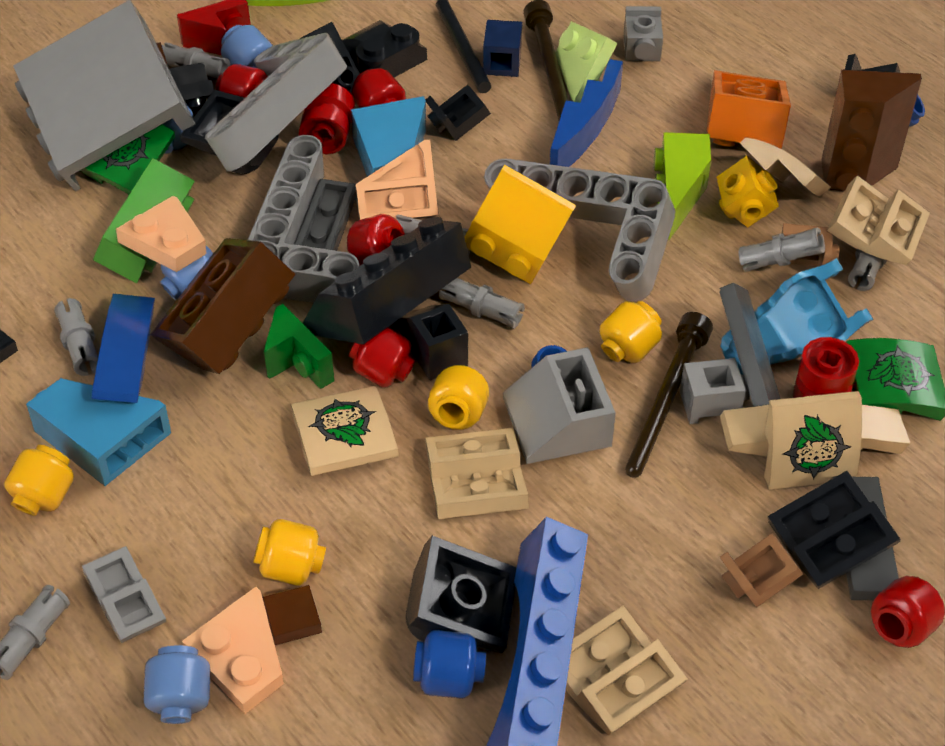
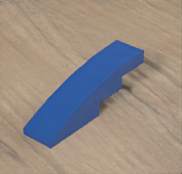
(584, 121)
(123, 349)

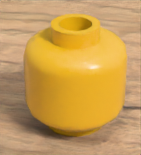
(630, 332)
(458, 397)
(39, 480)
(289, 552)

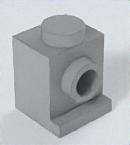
(643, 33)
(711, 388)

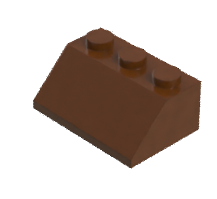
(868, 126)
(224, 304)

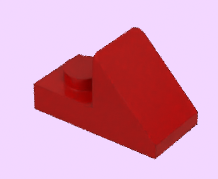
(208, 24)

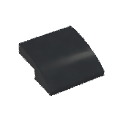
(833, 530)

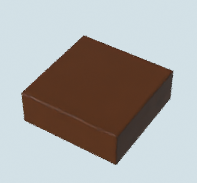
(292, 615)

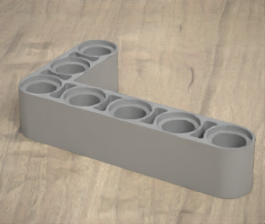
(296, 76)
(628, 211)
(283, 217)

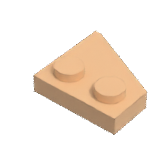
(400, 186)
(164, 235)
(240, 651)

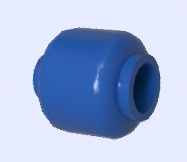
(448, 664)

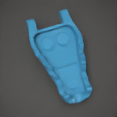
(800, 313)

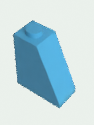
(387, 130)
(97, 433)

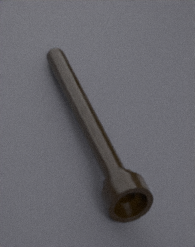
(539, 18)
(692, 334)

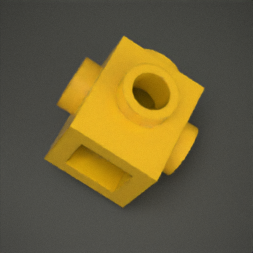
(747, 192)

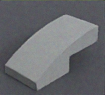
(123, 594)

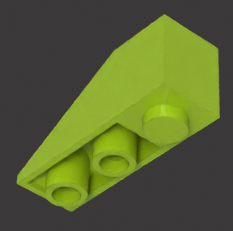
(684, 170)

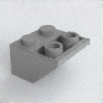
(561, 407)

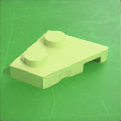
(582, 57)

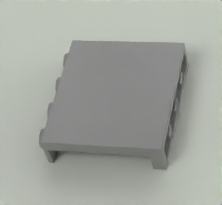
(98, 91)

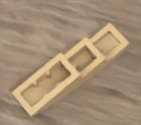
(746, 427)

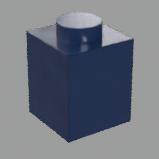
(502, 48)

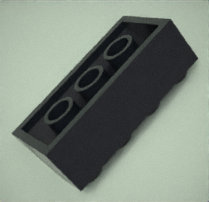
(390, 283)

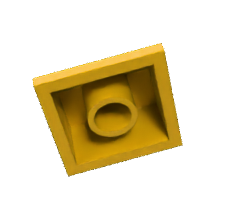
(518, 224)

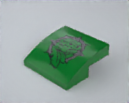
(127, 164)
(899, 376)

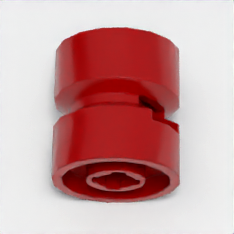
(329, 118)
(826, 368)

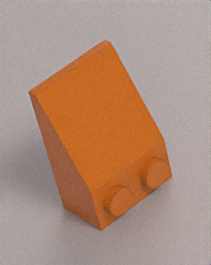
(747, 108)

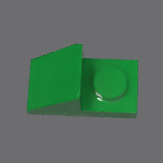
(295, 345)

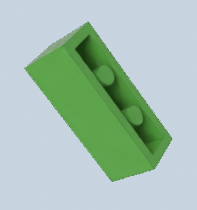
(152, 188)

